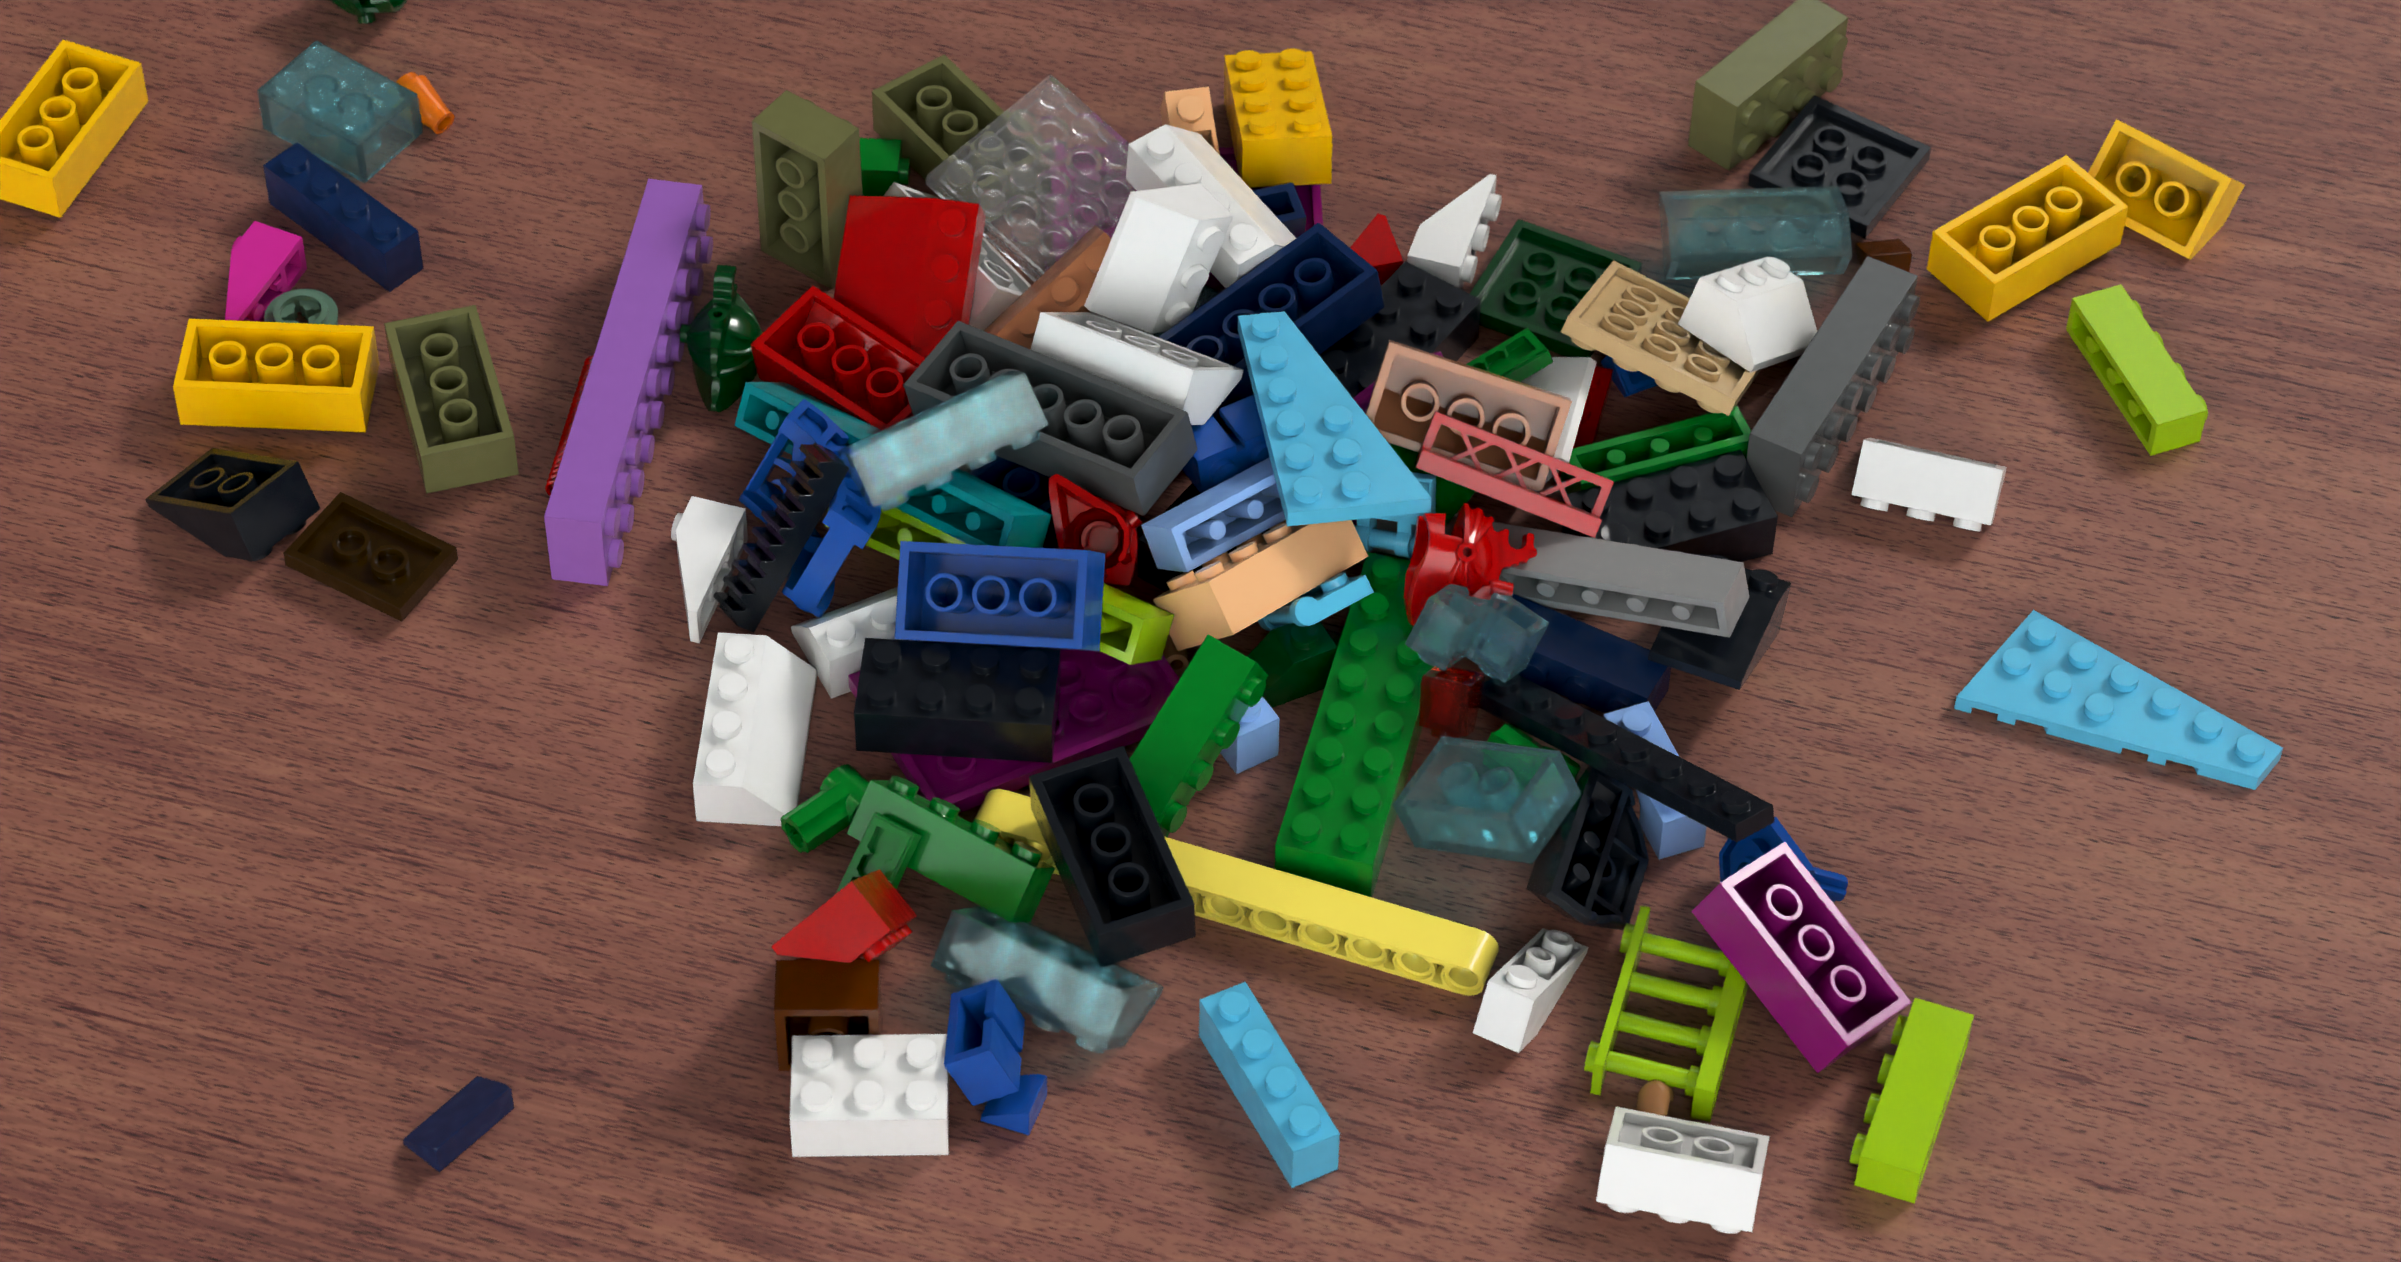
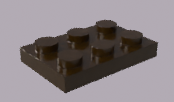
(371, 556)

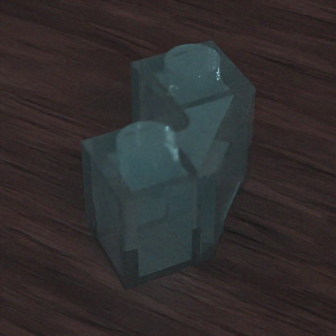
(1492, 633)

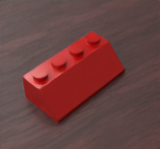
(838, 359)
(856, 922)

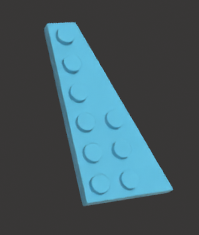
(1319, 440)
(2107, 703)

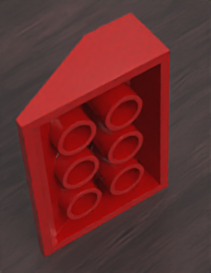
(910, 265)

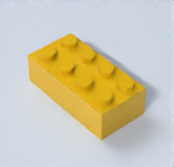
(1277, 118)
(66, 125)
(2026, 238)
(276, 375)

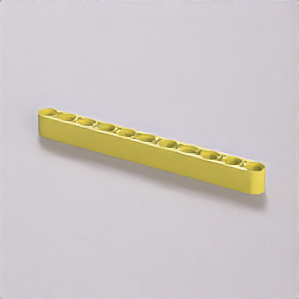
(1300, 909)

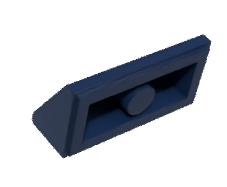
(460, 1122)

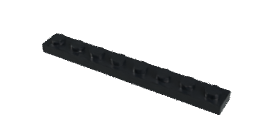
(1627, 757)

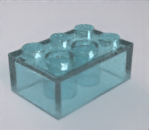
(340, 111)
(1487, 799)

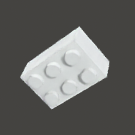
(869, 1095)

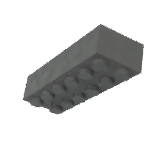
(1833, 384)
(1097, 430)

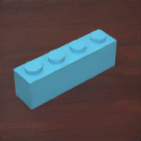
(1269, 1084)

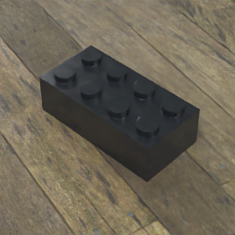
(1689, 509)
(958, 700)
(1112, 856)

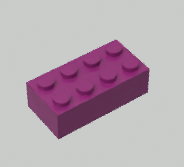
(1801, 956)

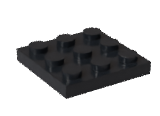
(1847, 151)

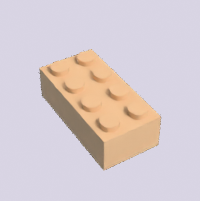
(1257, 579)

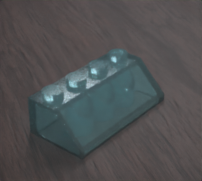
(1736, 226)
(945, 438)
(1046, 977)

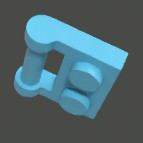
(1319, 602)

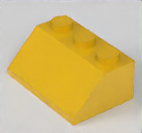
(2165, 190)

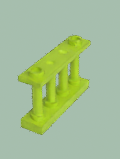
(1710, 1042)

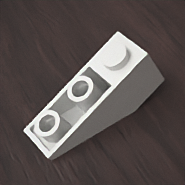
(1453, 235)
(1528, 989)

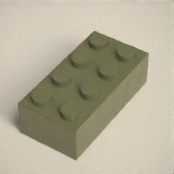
(1767, 82)
(931, 112)
(803, 183)
(451, 399)

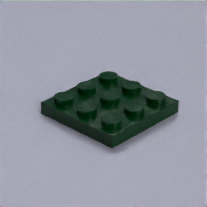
(1539, 282)

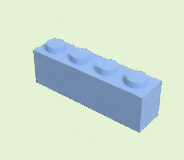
(1215, 520)

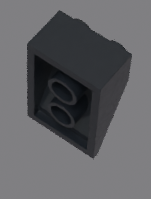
(237, 502)
(1726, 658)

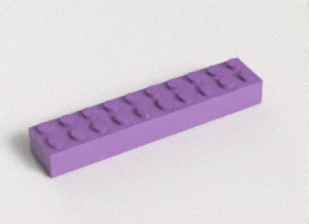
(627, 384)

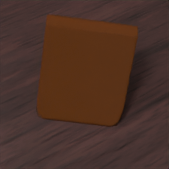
(1888, 251)

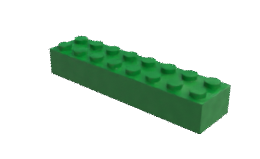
(1358, 743)

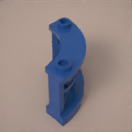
(849, 518)

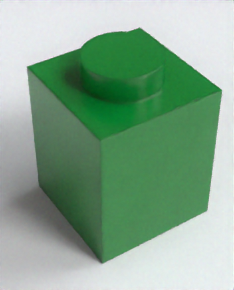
(882, 165)

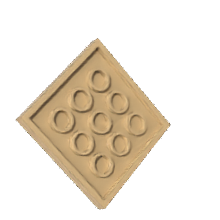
(1639, 329)

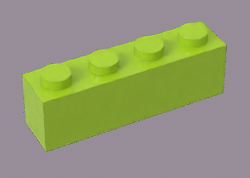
(2136, 369)
(1912, 1101)

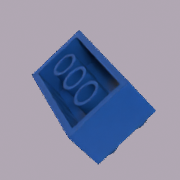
(1000, 595)

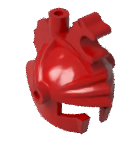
(1095, 525)
(1466, 558)

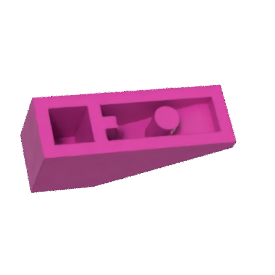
(262, 268)

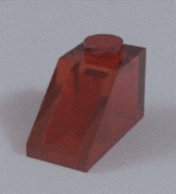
(1450, 701)

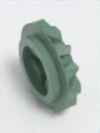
(312, 304)

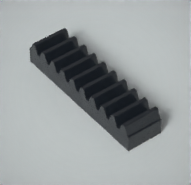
(783, 536)

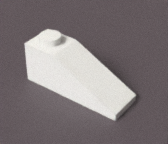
(707, 543)

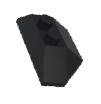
(1594, 857)

